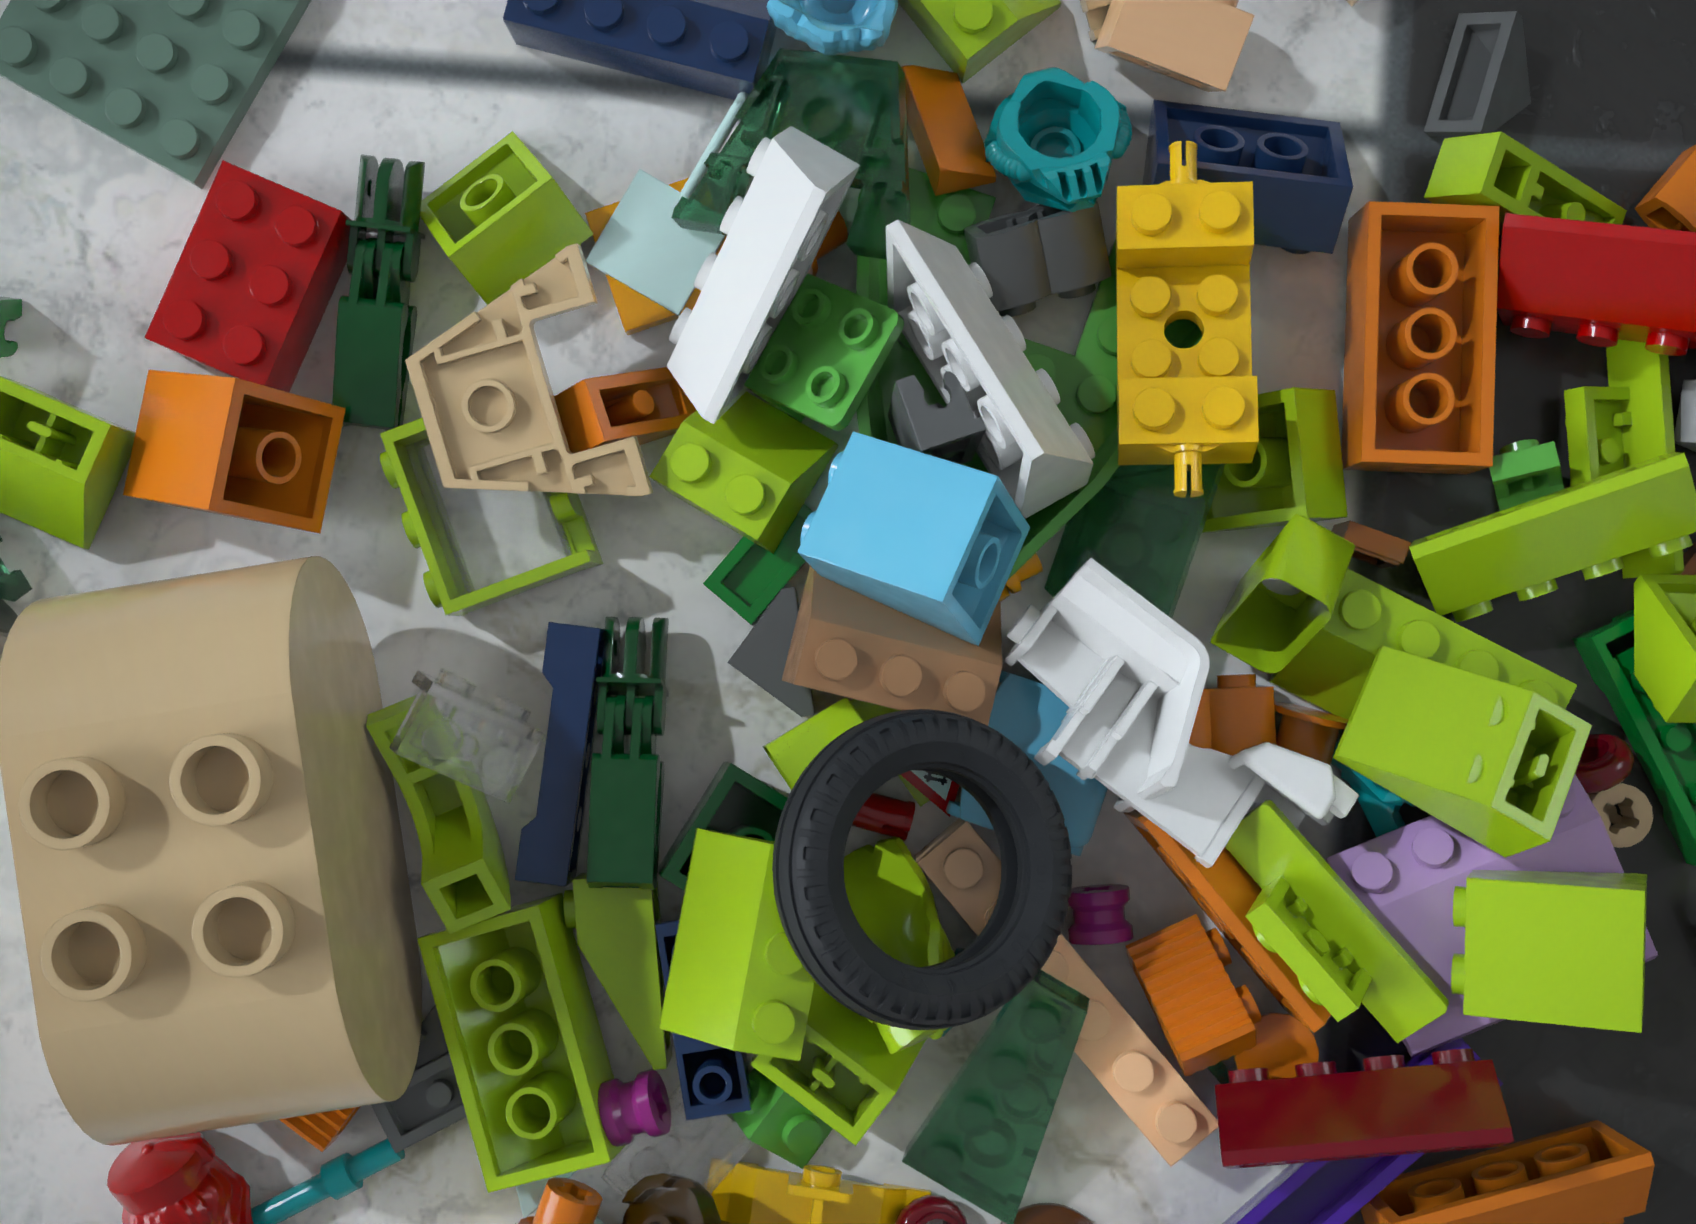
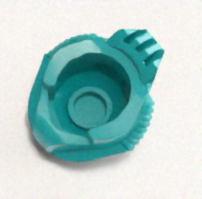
(1058, 139)

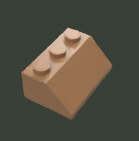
(888, 658)

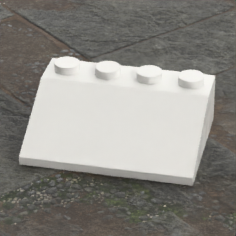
(961, 332)

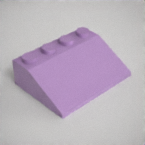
(1411, 882)

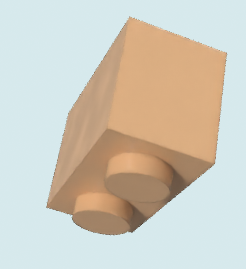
(1178, 38)

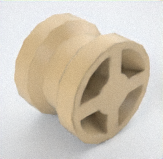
(1635, 810)

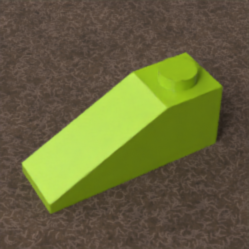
(1506, 174)
(622, 948)

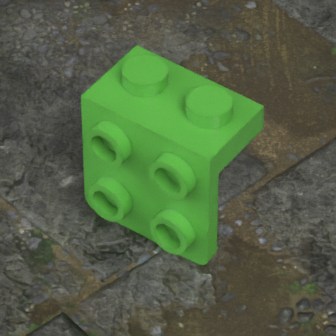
(825, 353)

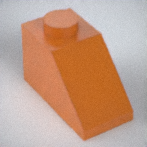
(621, 407)

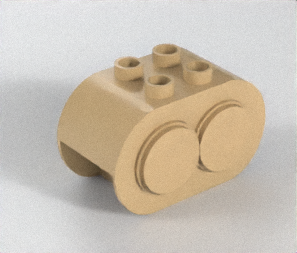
(208, 852)

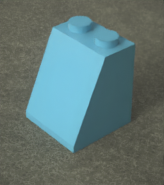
(916, 534)

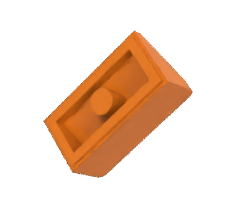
(945, 130)

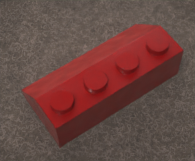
(1598, 282)

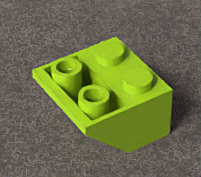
(57, 463)
(842, 1069)

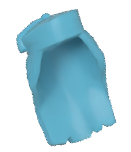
(835, 24)

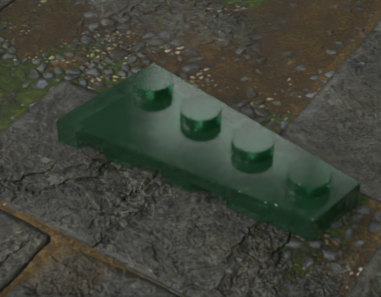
(1000, 1102)

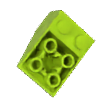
(1465, 748)

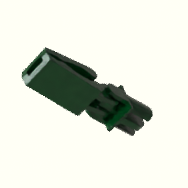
(376, 319)
(627, 786)

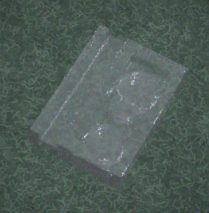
(693, 1148)

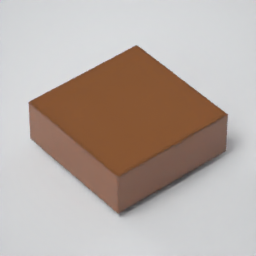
(1373, 545)

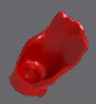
(178, 1183)

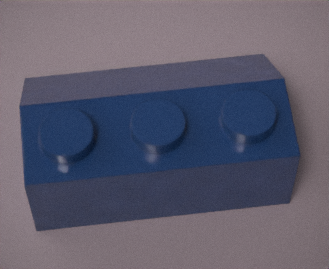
(1293, 161)

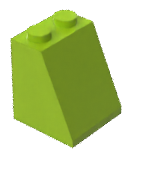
(1553, 947)

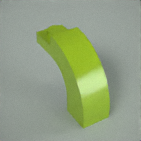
(456, 832)

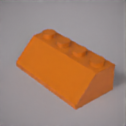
(1226, 896)
(1550, 1179)

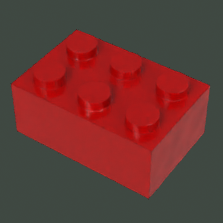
(253, 279)

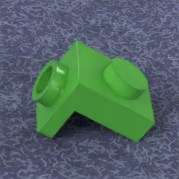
(1525, 472)
(781, 1122)

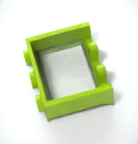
(482, 540)

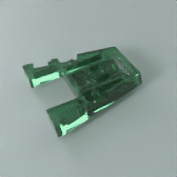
(840, 102)

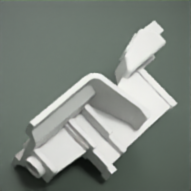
(1132, 707)

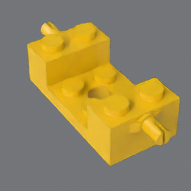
(1185, 257)

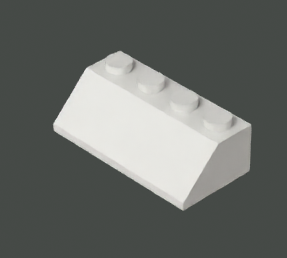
(759, 267)

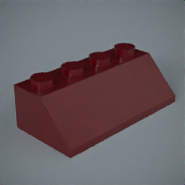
(1361, 1112)

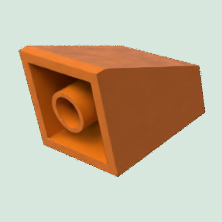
(234, 449)

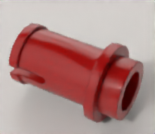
(886, 816)

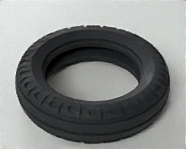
(812, 883)

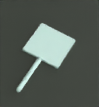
(647, 246)

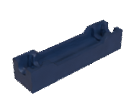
(553, 838)

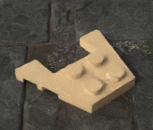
(493, 401)

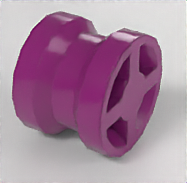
(1099, 915)
(634, 1107)

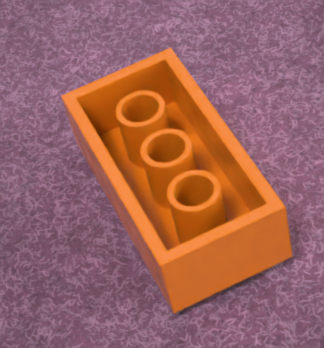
(1420, 338)

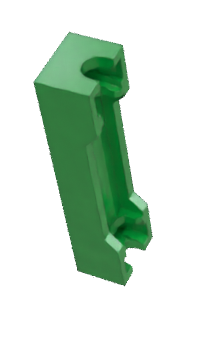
(1662, 748)

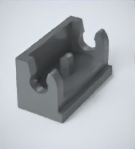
(935, 429)

